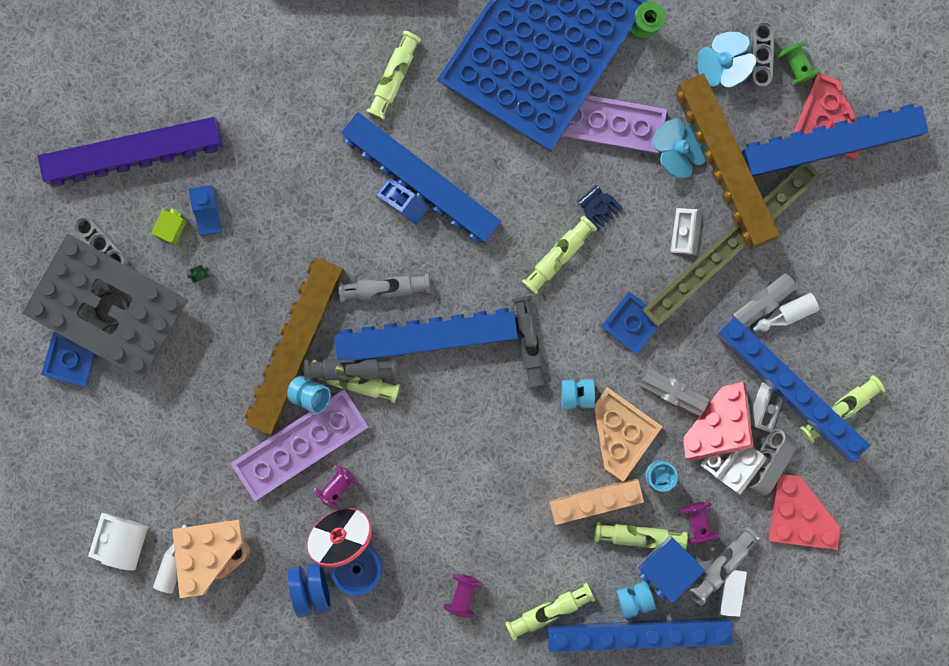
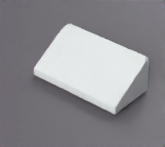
(686, 231)
(761, 406)
(732, 594)

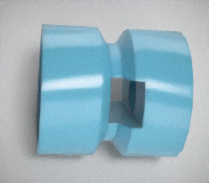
(308, 394)
(569, 394)
(661, 476)
(635, 600)

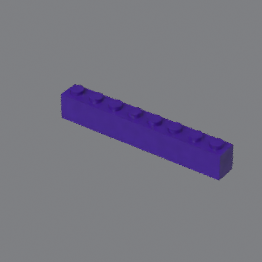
(130, 151)

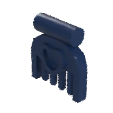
(597, 204)

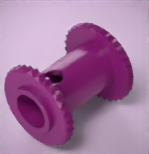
(336, 487)
(698, 520)
(463, 595)

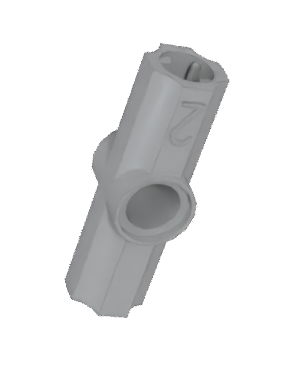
(765, 300)
(674, 392)

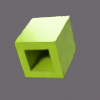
(169, 225)

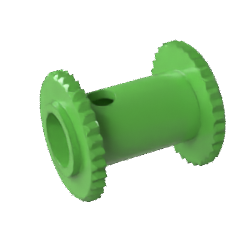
(655, 16)
(798, 61)

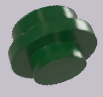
(198, 273)

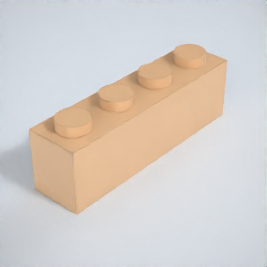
(596, 501)

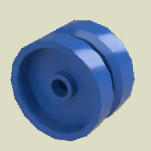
(363, 582)
(309, 590)

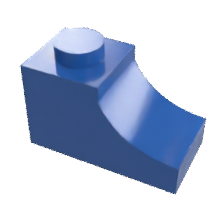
(403, 201)
(205, 209)

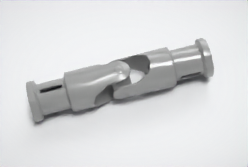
(372, 289)
(726, 564)

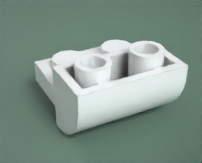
(735, 468)
(118, 542)

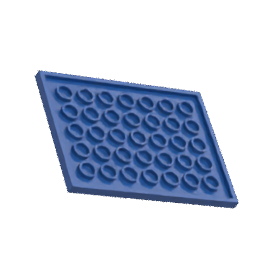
(538, 60)

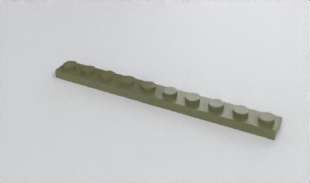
(726, 248)

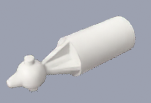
(789, 313)
(167, 573)

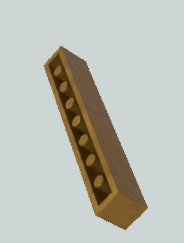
(727, 162)
(294, 346)

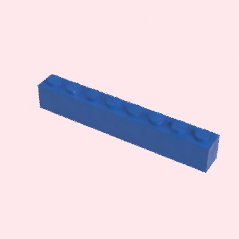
(835, 141)
(421, 178)
(426, 336)
(793, 391)
(639, 634)

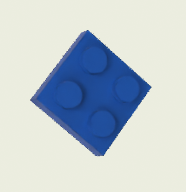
(629, 323)
(68, 361)

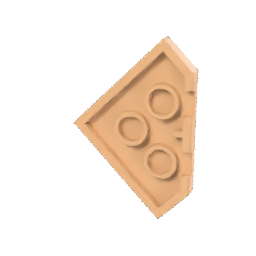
(622, 433)
(204, 553)

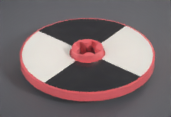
(339, 537)

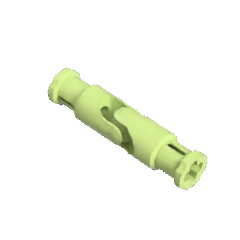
(388, 89)
(556, 257)
(370, 388)
(859, 395)
(623, 535)
(563, 605)

